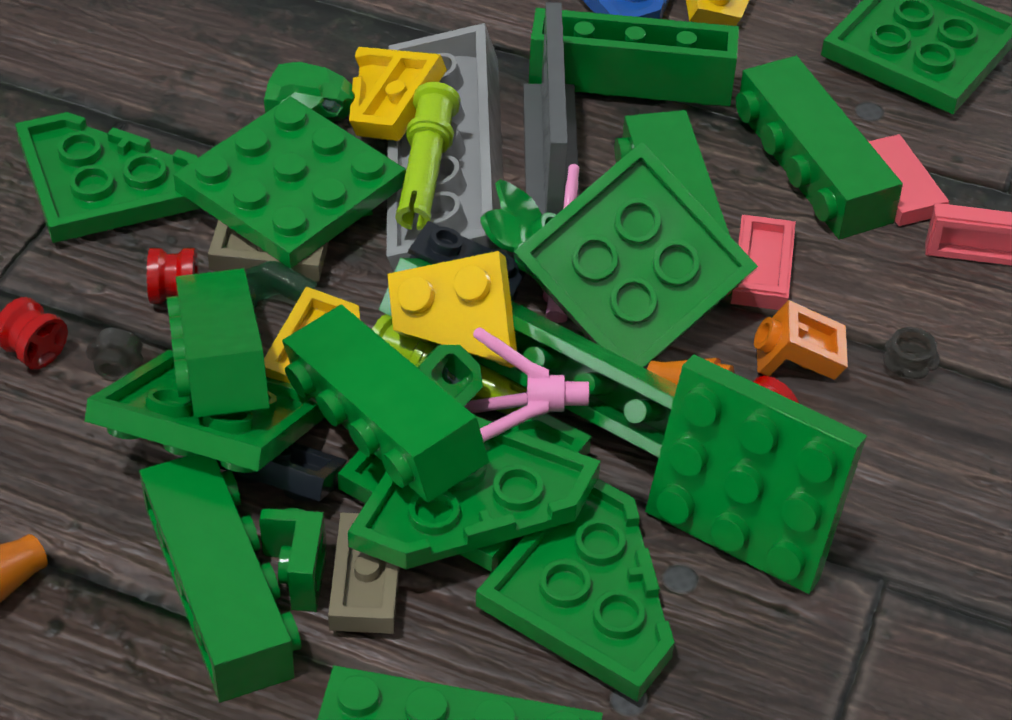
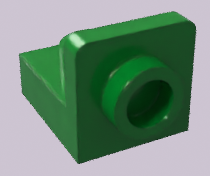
(301, 545)

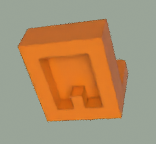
(802, 338)

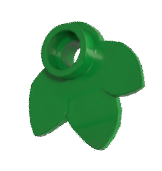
(515, 220)

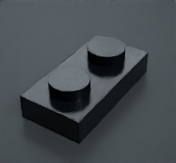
(299, 471)

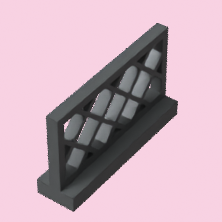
(550, 122)

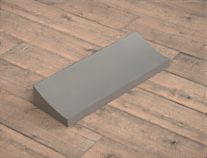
(475, 159)

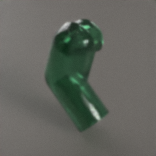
(275, 278)

